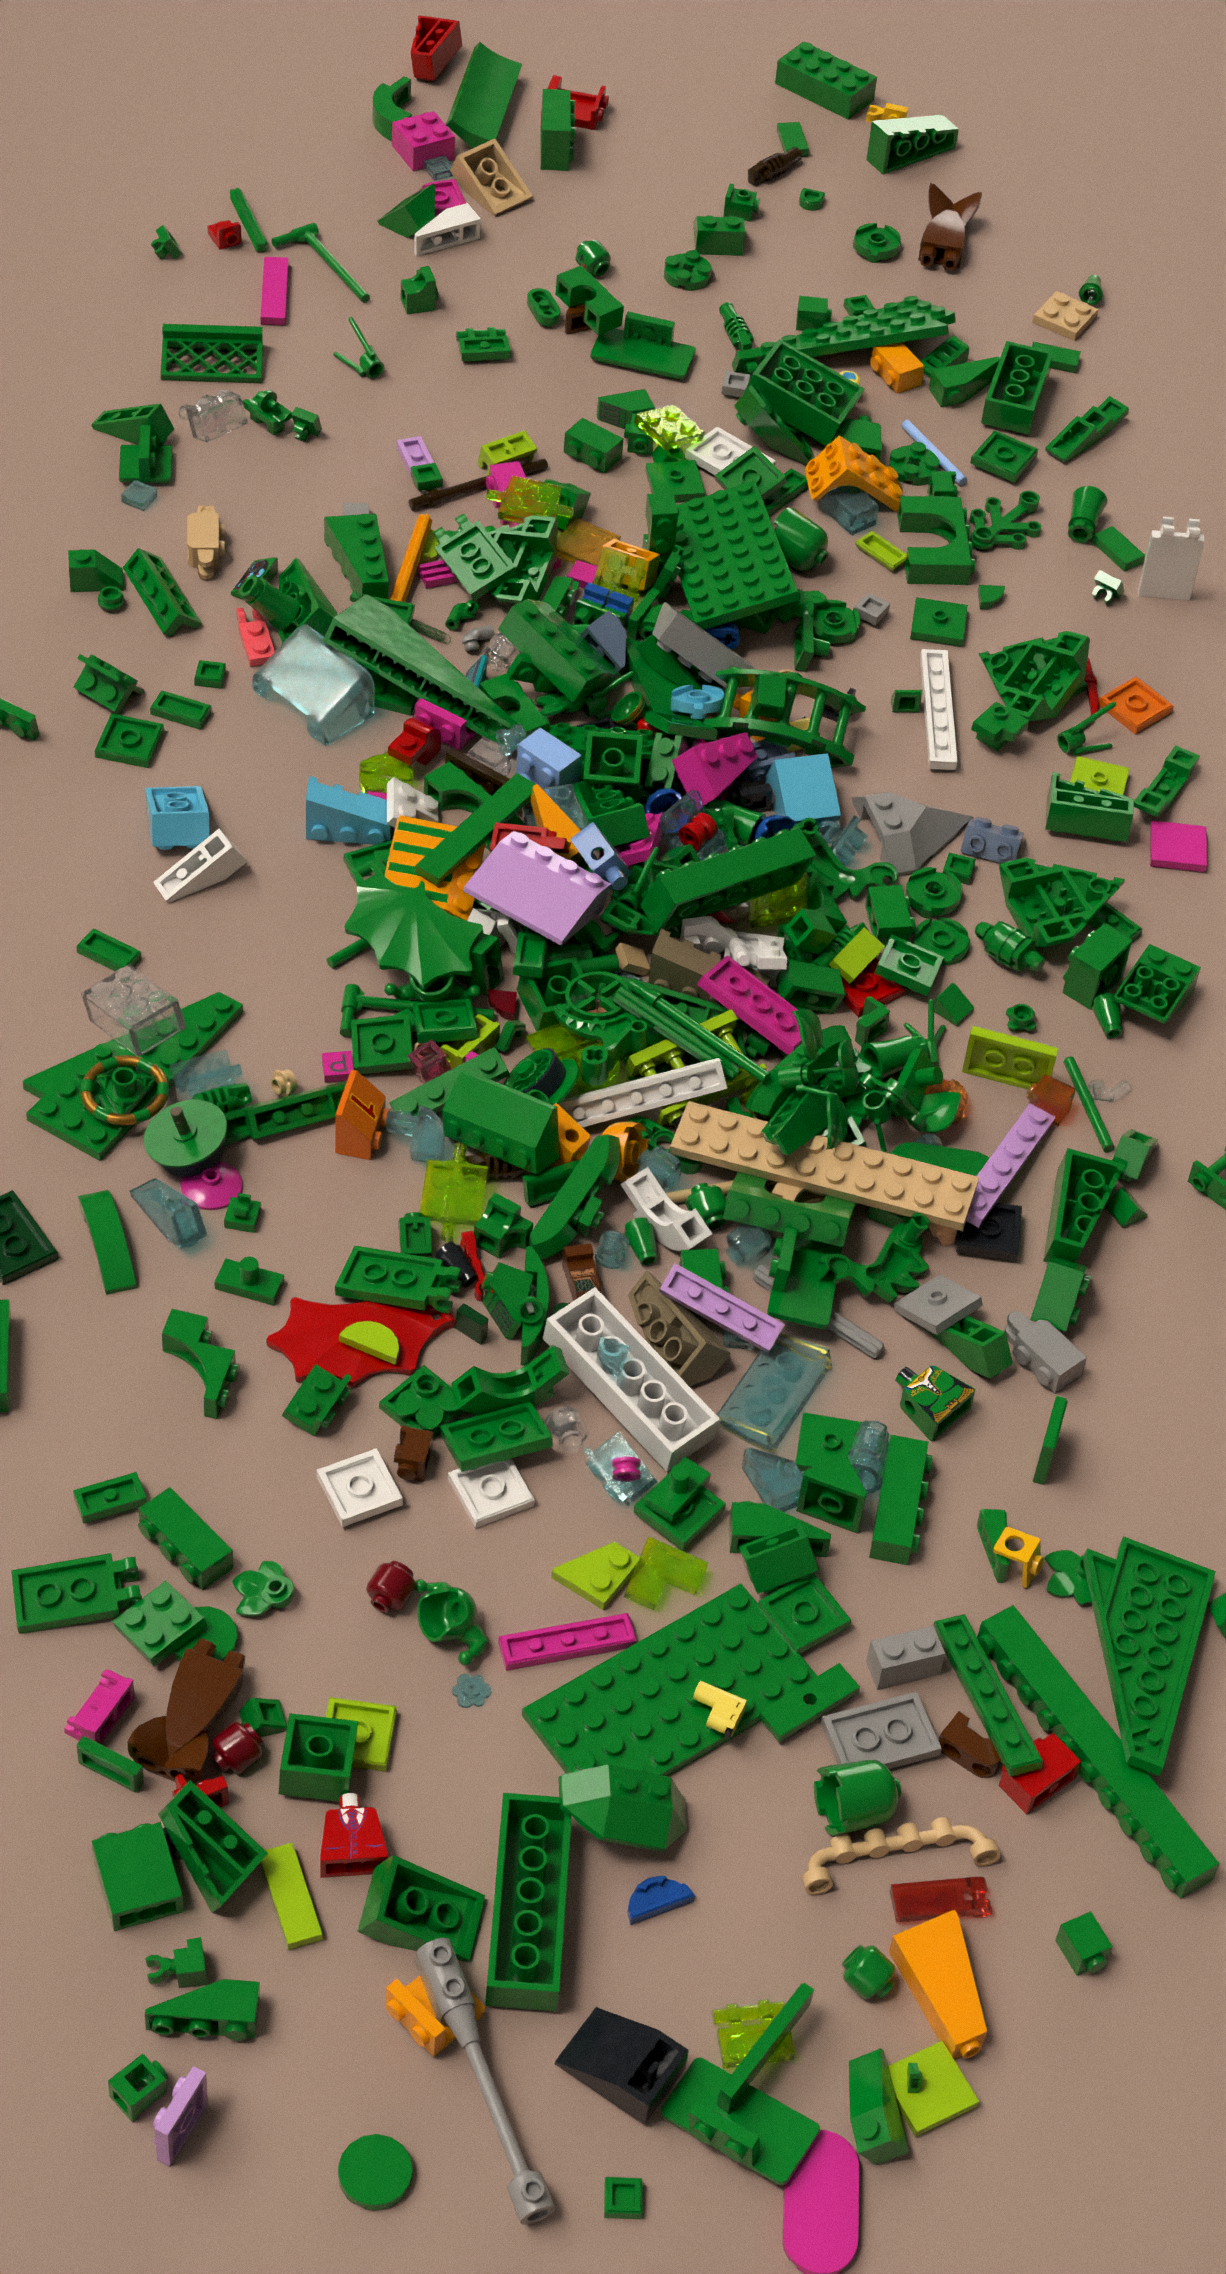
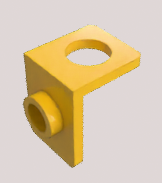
(1028, 1555)

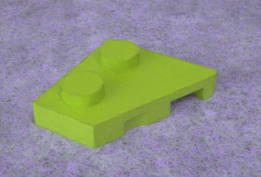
(598, 1573)

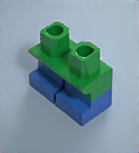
(598, 601)

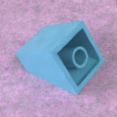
(804, 789)

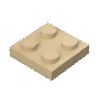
(1065, 315)

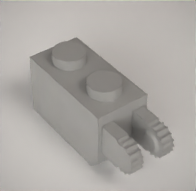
(1044, 1351)

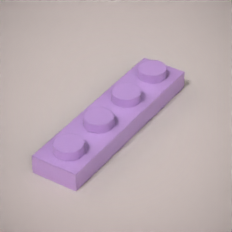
(721, 1308)

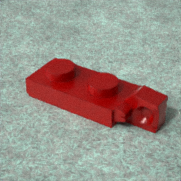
(540, 835)

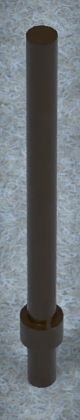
(435, 496)

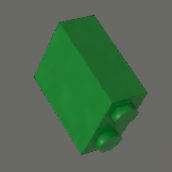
(137, 1876)

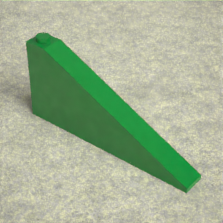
(394, 650)

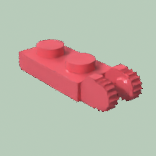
(255, 638)

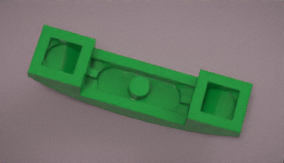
(1168, 782)
(108, 1241)
(533, 1332)

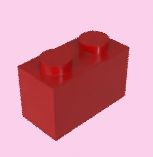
(1035, 1787)

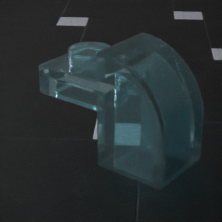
(426, 1130)

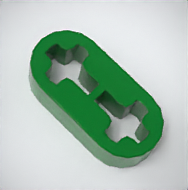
(789, 948)

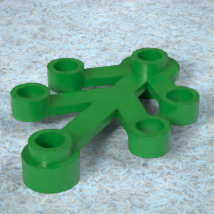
(986, 537)
(896, 1094)

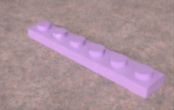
(1008, 1161)

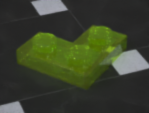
(661, 1565)

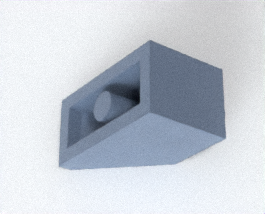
(608, 639)

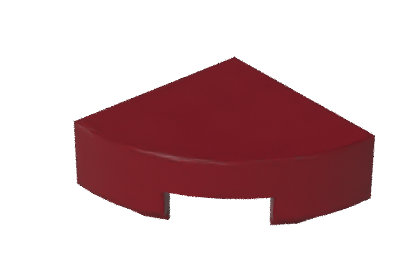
(503, 1002)

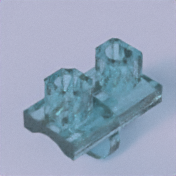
(852, 835)

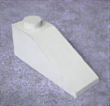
(448, 229)
(202, 867)

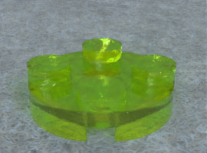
(379, 765)

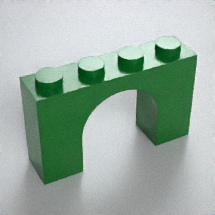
(944, 518)
(822, 1221)

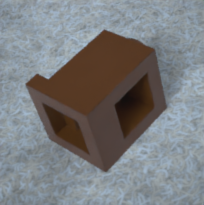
(413, 1453)

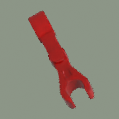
(468, 1245)

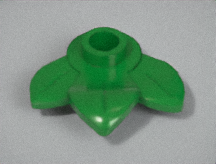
(804, 606)
(556, 703)
(426, 1405)
(1068, 1576)
(261, 1589)

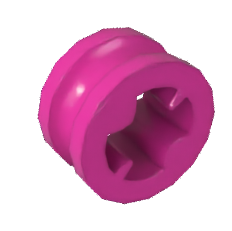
(626, 1469)

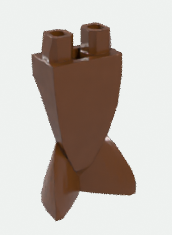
(945, 233)
(197, 1698)

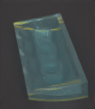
(774, 1391)

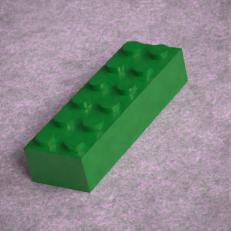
(727, 879)
(529, 1903)

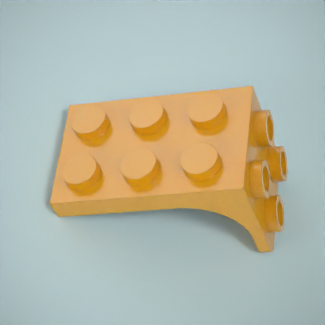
(848, 465)

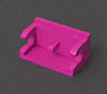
(102, 1708)

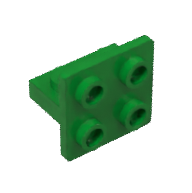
(145, 461)
(105, 683)

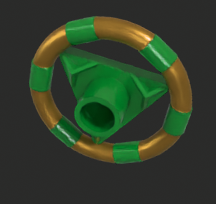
(125, 1089)

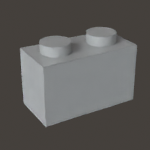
(905, 1657)

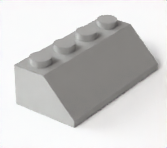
(696, 646)

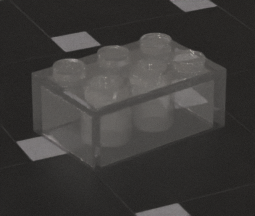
(133, 1010)

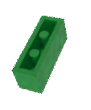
(185, 1538)

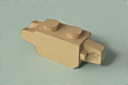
(204, 542)

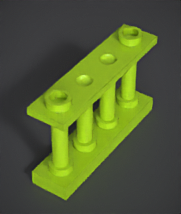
(666, 1051)

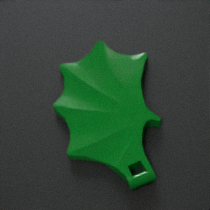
(409, 929)

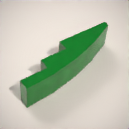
(1087, 430)

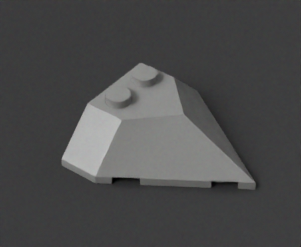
(908, 828)

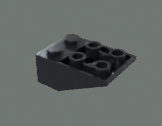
(624, 2062)

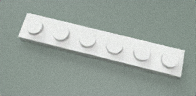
(938, 709)
(646, 1093)

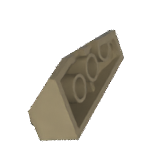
(676, 1333)

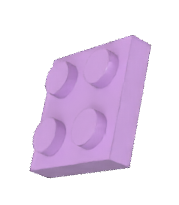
(178, 2120)

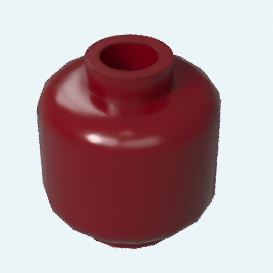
(391, 1586)
(237, 1747)

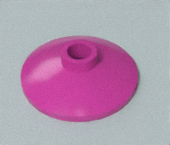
(213, 1193)

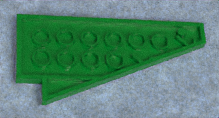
(875, 327)
(59, 1087)
(1148, 1630)

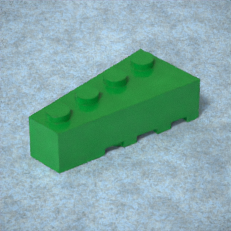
(614, 815)

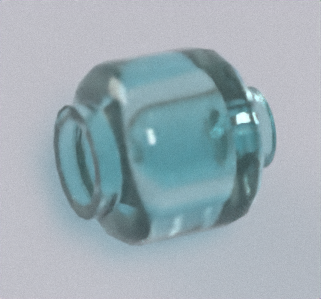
(662, 1165)
(748, 1244)

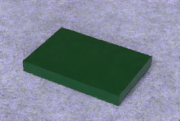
(21, 1241)

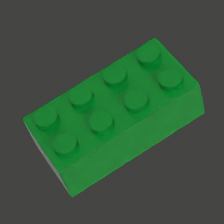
(826, 80)
(1017, 387)

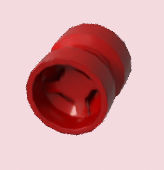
(700, 829)

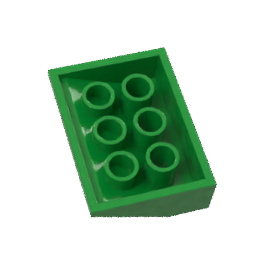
(805, 391)
(557, 649)

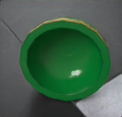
(629, 709)

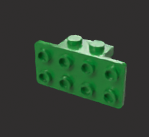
(645, 346)
(576, 738)
(795, 1288)
(754, 2132)

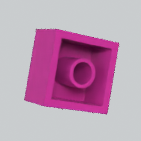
(422, 139)

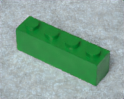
(899, 1500)

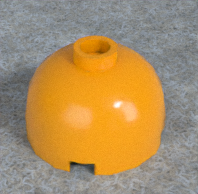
(630, 1147)

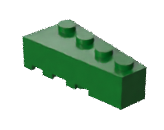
(909, 140)
(359, 551)
(1078, 1199)

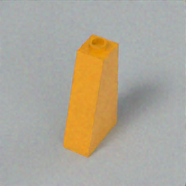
(942, 1982)

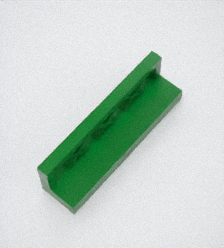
(160, 592)

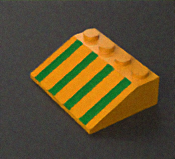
(410, 844)

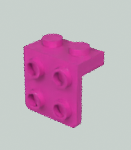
(452, 727)

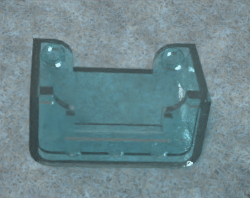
(320, 683)

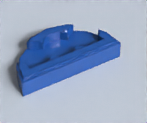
(656, 1897)

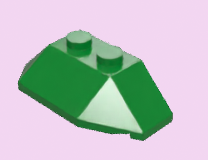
(625, 1806)

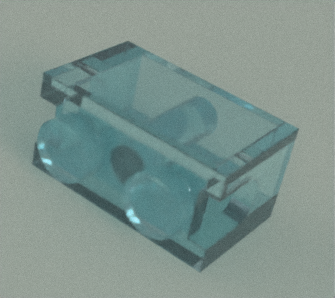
(850, 508)

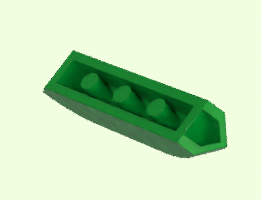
(769, 1096)
(595, 1168)

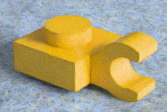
(890, 111)

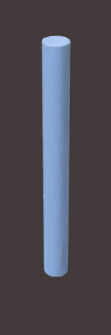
(944, 462)

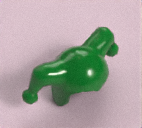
(441, 989)
(449, 1615)

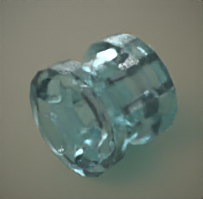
(509, 739)
(612, 1249)

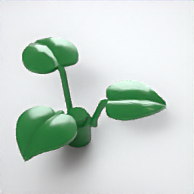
(799, 1074)
(938, 1109)

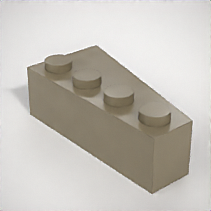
(680, 966)

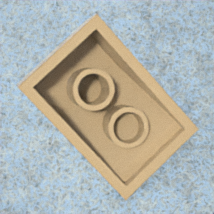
(490, 178)

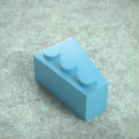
(344, 815)

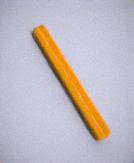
(411, 558)

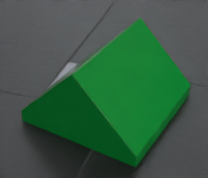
(833, 1494)

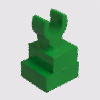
(187, 1964)

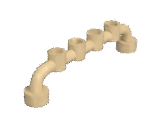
(818, 1878)

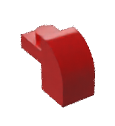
(416, 743)

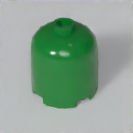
(800, 540)
(856, 1795)

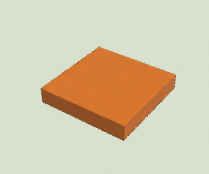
(1136, 705)

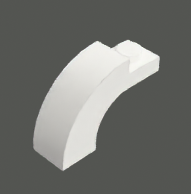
(671, 1224)

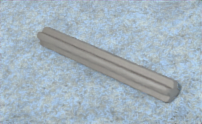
(837, 1323)

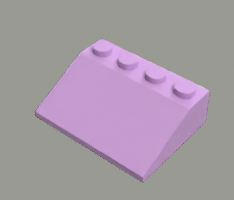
(538, 888)

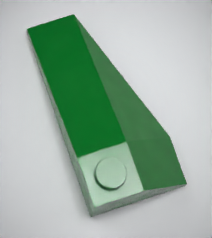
(314, 606)

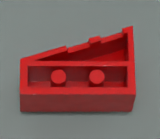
(434, 46)

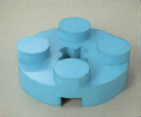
(697, 701)

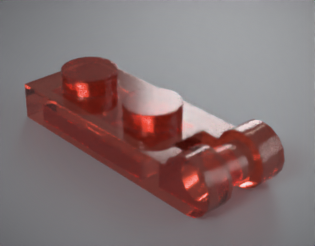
(934, 1898)

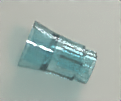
(869, 1453)

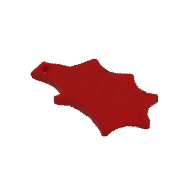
(315, 1327)

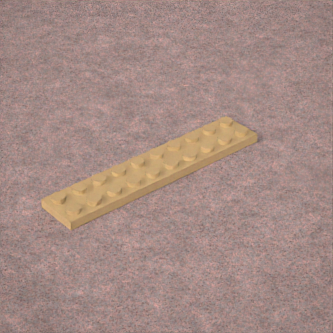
(840, 1172)

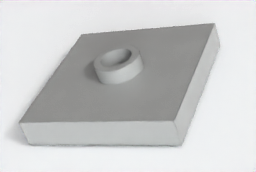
(938, 1304)

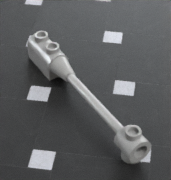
(456, 2008)

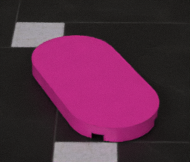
(823, 2207)

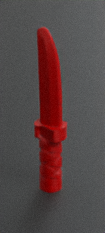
(1091, 688)

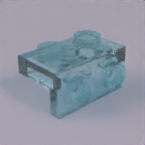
(198, 1072)
(601, 1464)

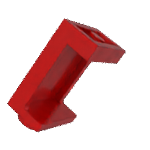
(588, 107)

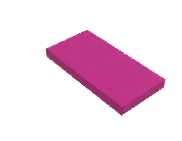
(753, 1003)

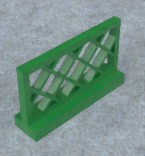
(212, 339)

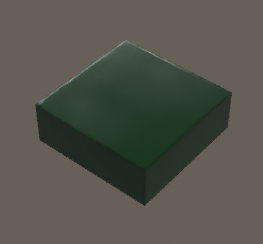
(472, 1323)

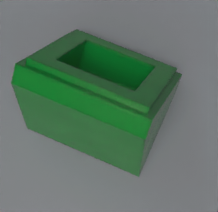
(1125, 1208)

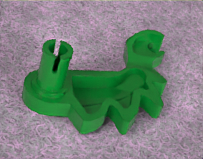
(830, 871)

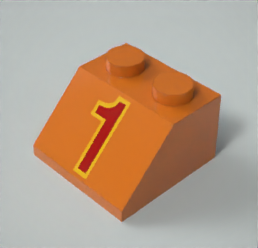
(359, 1118)

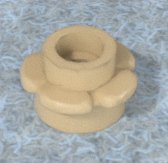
(283, 1082)

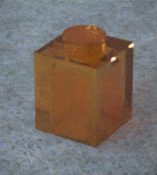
(1052, 1097)

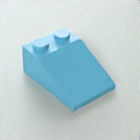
(177, 816)

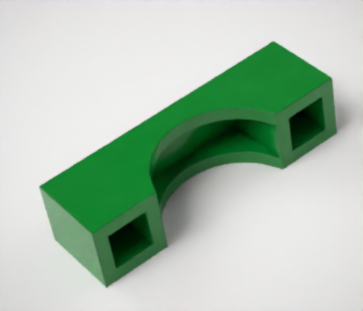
(457, 791)

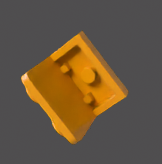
(415, 2013)

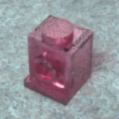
(433, 1067)

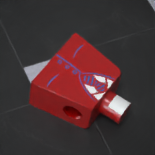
(351, 1840)

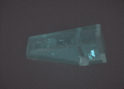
(170, 1212)

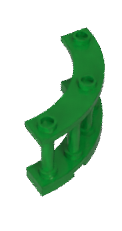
(780, 731)

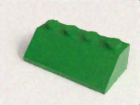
(502, 1122)

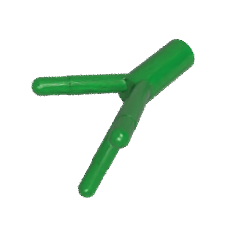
(931, 1040)

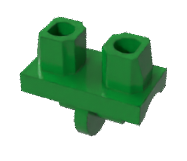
(266, 409)

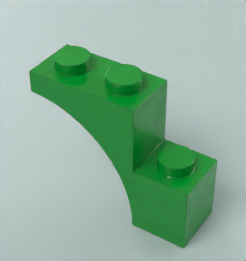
(818, 925)
(189, 1339)

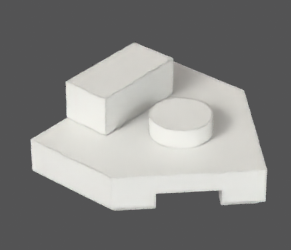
(706, 934)

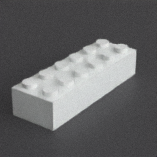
(649, 1393)

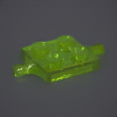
(529, 498)
(453, 1192)

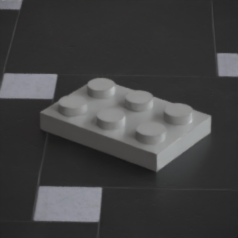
(884, 1731)

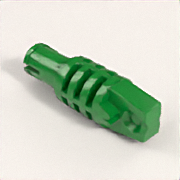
(736, 327)
(842, 939)
(226, 1097)

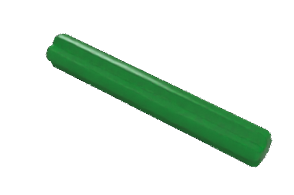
(248, 220)

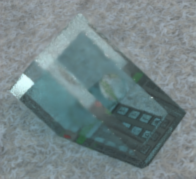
(773, 1478)

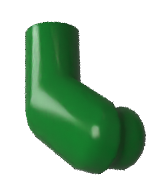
(460, 613)

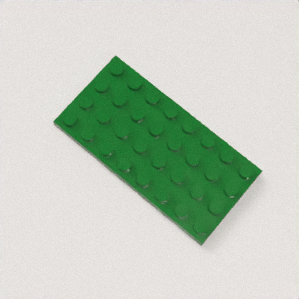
(731, 557)
(641, 1703)

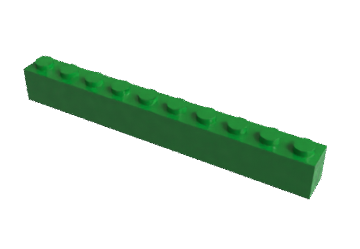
(1123, 1788)

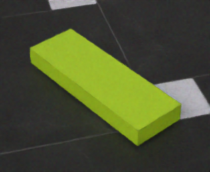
(290, 1896)

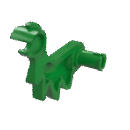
(893, 1267)

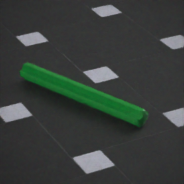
(673, 1031)

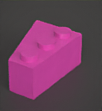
(714, 765)

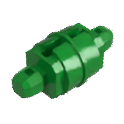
(1009, 946)

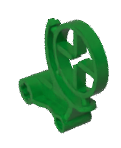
(616, 1028)

